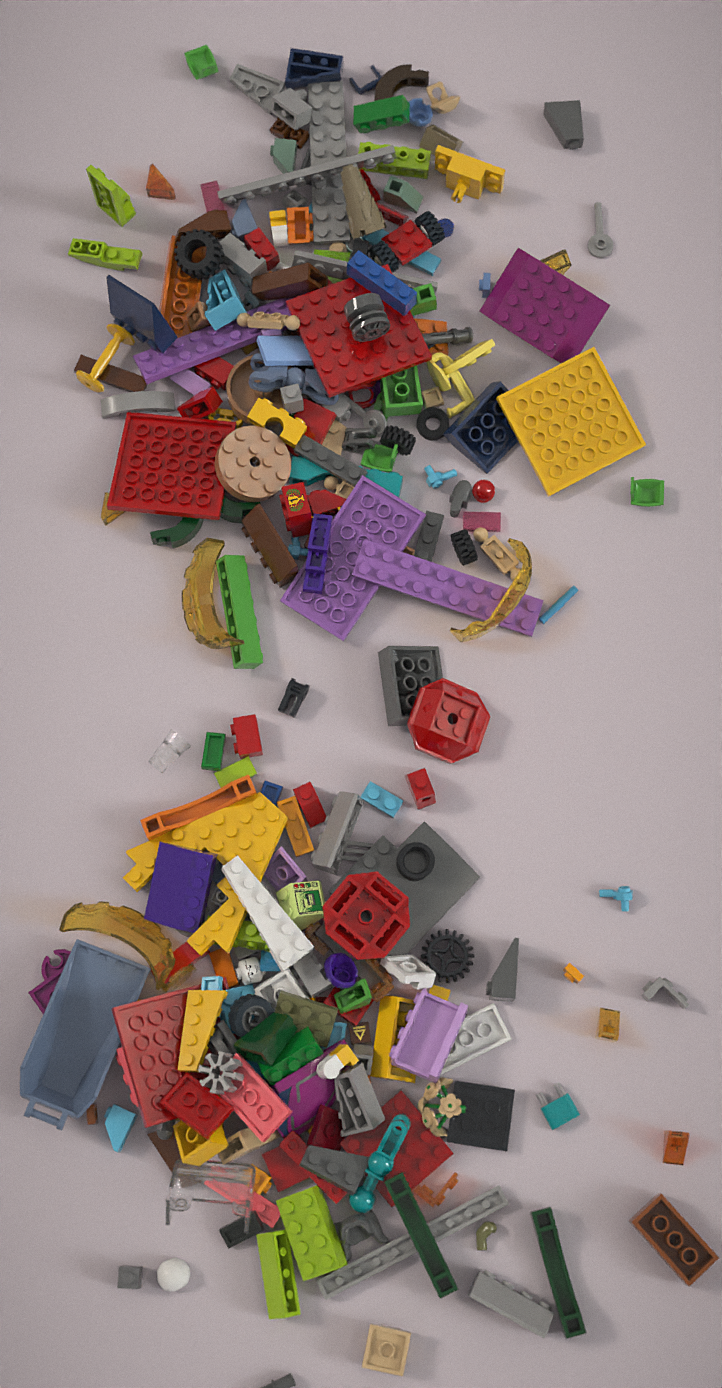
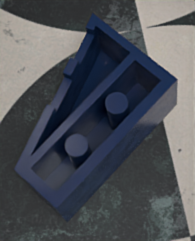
(312, 67)

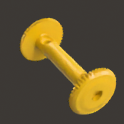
(120, 335)

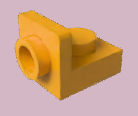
(262, 1181)

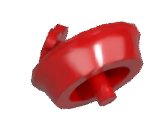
(483, 491)

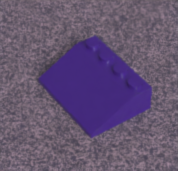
(180, 887)

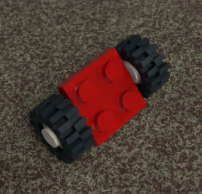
(408, 241)

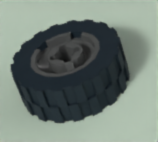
(241, 1013)

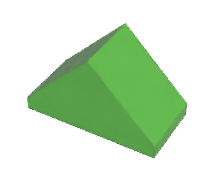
(353, 997)

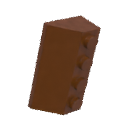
(269, 546)

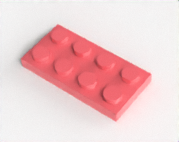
(256, 1102)

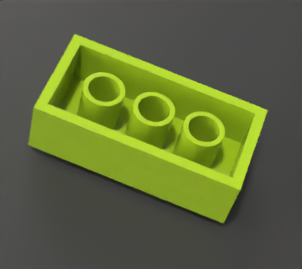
(311, 1232)

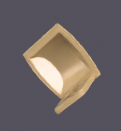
(446, 103)

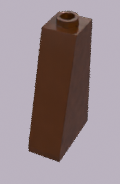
(288, 282)

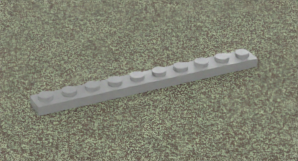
(404, 1247)

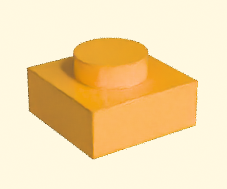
(572, 974)

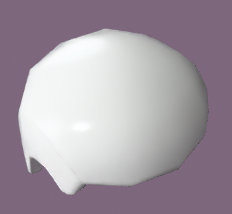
(173, 1274)

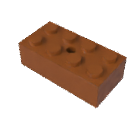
(688, 1254)

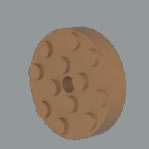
(242, 397)
(237, 473)

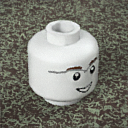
(249, 971)

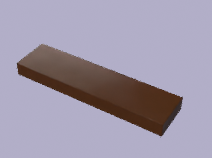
(113, 375)

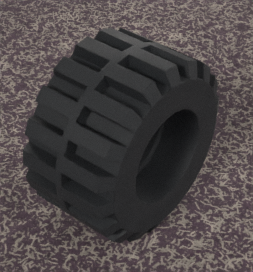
(187, 247)

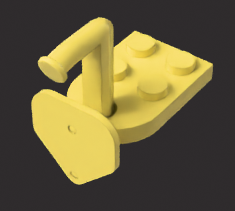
(450, 370)

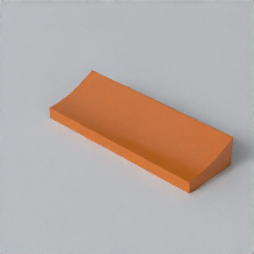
(179, 291)

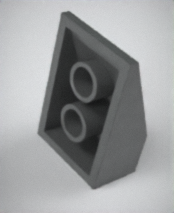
(503, 982)

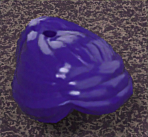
(340, 970)

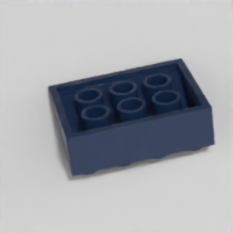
(139, 316)
(483, 430)

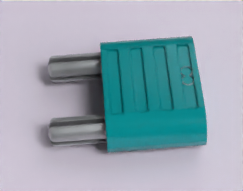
(560, 1110)

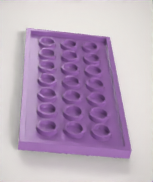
(366, 514)

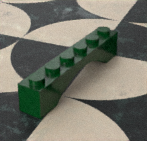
(421, 1235)
(557, 1272)

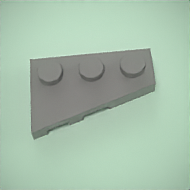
(257, 86)

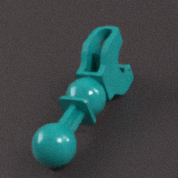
(380, 1164)

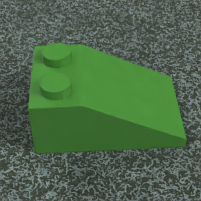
(401, 393)

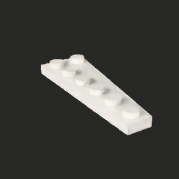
(276, 928)

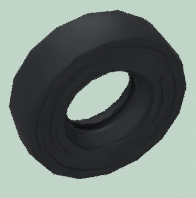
(432, 412)

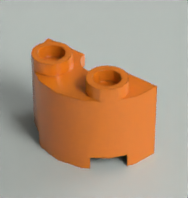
(299, 225)

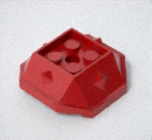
(434, 733)
(383, 902)

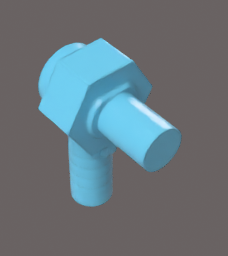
(435, 479)
(295, 549)
(623, 894)

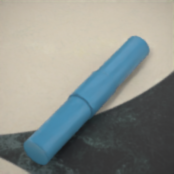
(558, 604)

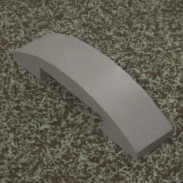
(136, 402)

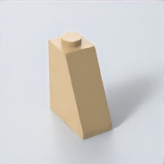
(242, 1144)

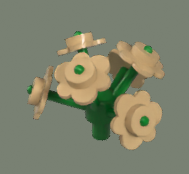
(449, 1106)

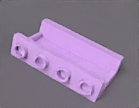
(428, 1035)

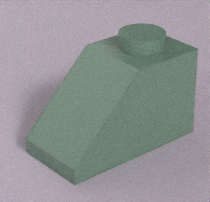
(284, 154)

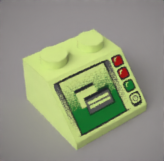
(302, 902)

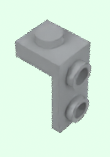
(651, 988)

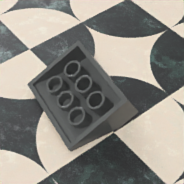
(403, 674)

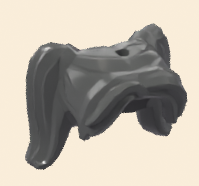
(358, 1228)

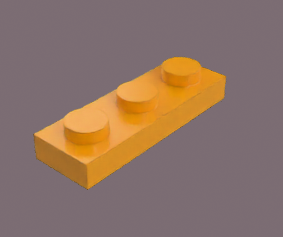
(296, 827)

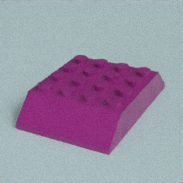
(544, 307)

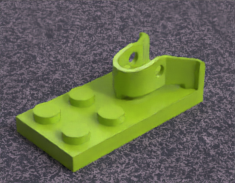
(110, 196)

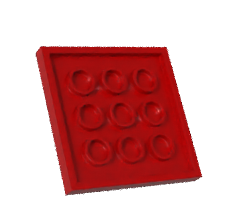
(418, 1154)

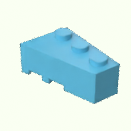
(223, 301)

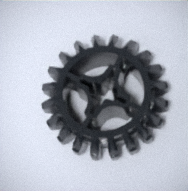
(456, 959)

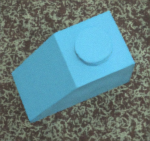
(118, 1125)

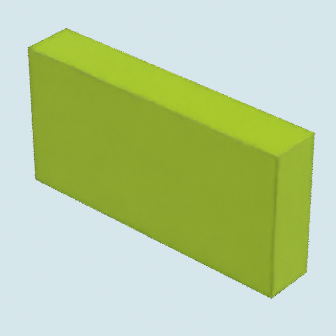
(235, 771)

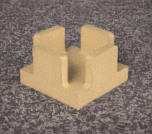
(386, 1349)

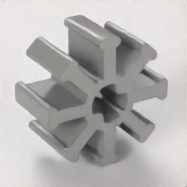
(221, 1082)

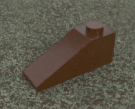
(214, 222)

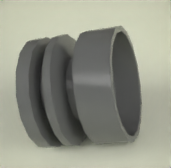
(366, 317)

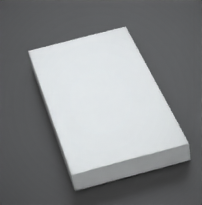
(477, 1035)

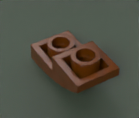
(284, 131)

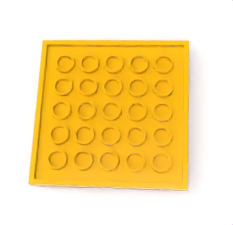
(571, 421)

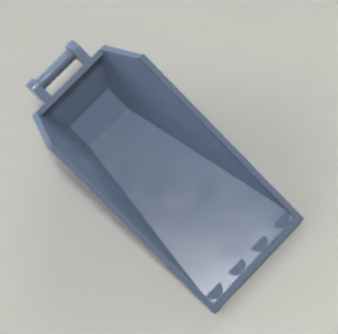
(78, 1033)

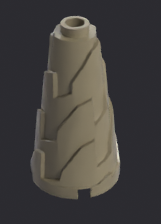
(361, 206)

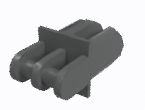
(460, 497)

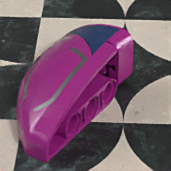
(304, 1093)

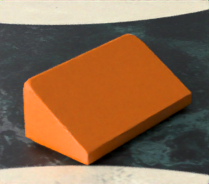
(224, 966)

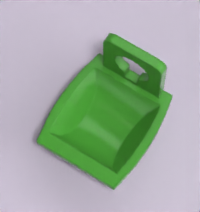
(201, 62)
(380, 458)
(647, 492)

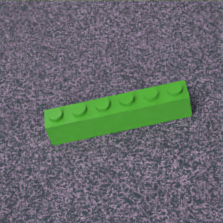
(239, 611)

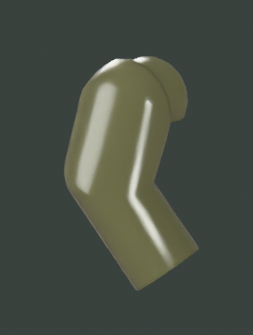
(483, 1232)

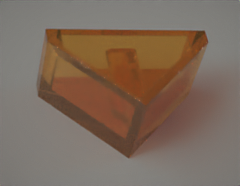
(158, 186)
(675, 1147)

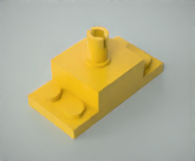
(467, 174)

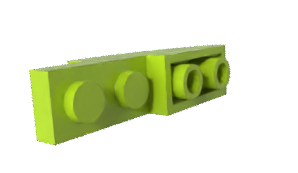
(105, 256)

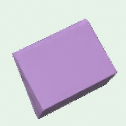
(283, 870)

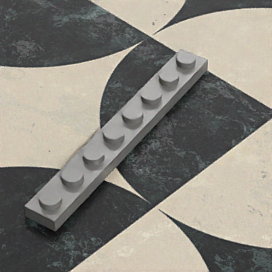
(338, 269)

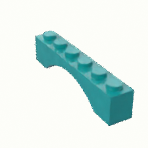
(309, 473)

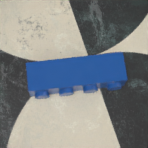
(381, 282)

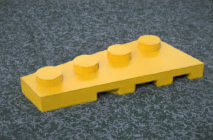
(199, 1022)

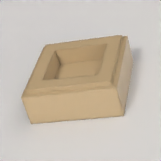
(432, 397)

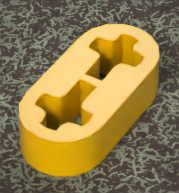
(225, 415)

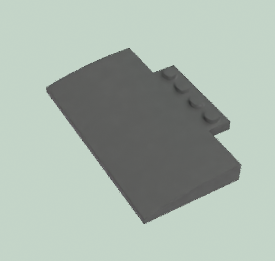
(427, 898)

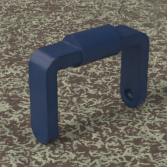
(371, 85)

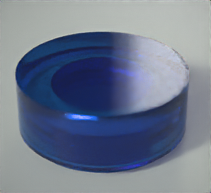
(447, 226)

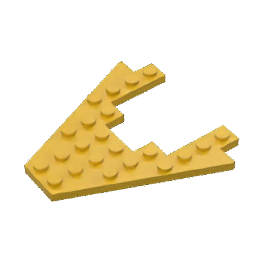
(242, 830)

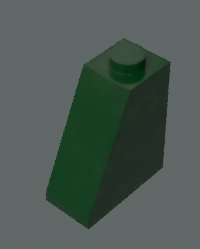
(267, 1039)

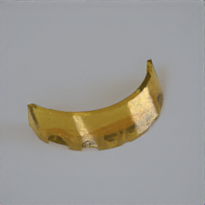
(198, 597)
(508, 602)
(128, 927)

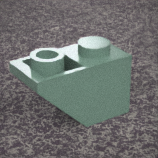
(402, 194)

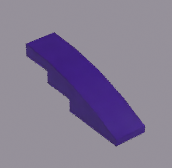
(317, 553)

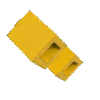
(264, 412)

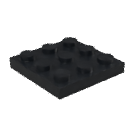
(486, 1116)

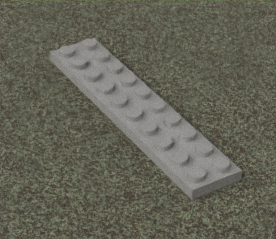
(327, 145)
(300, 177)

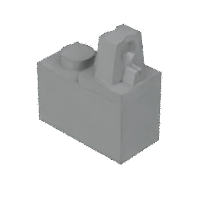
(292, 107)

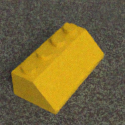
(390, 1020)

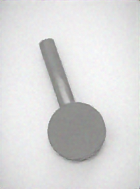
(600, 244)
(371, 418)

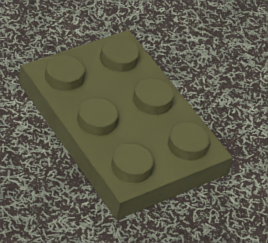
(310, 1013)

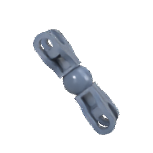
(277, 376)

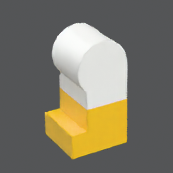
(279, 228)
(335, 1061)

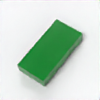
(213, 751)

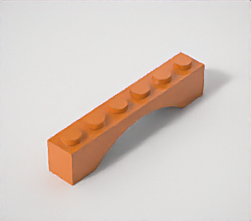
(171, 819)

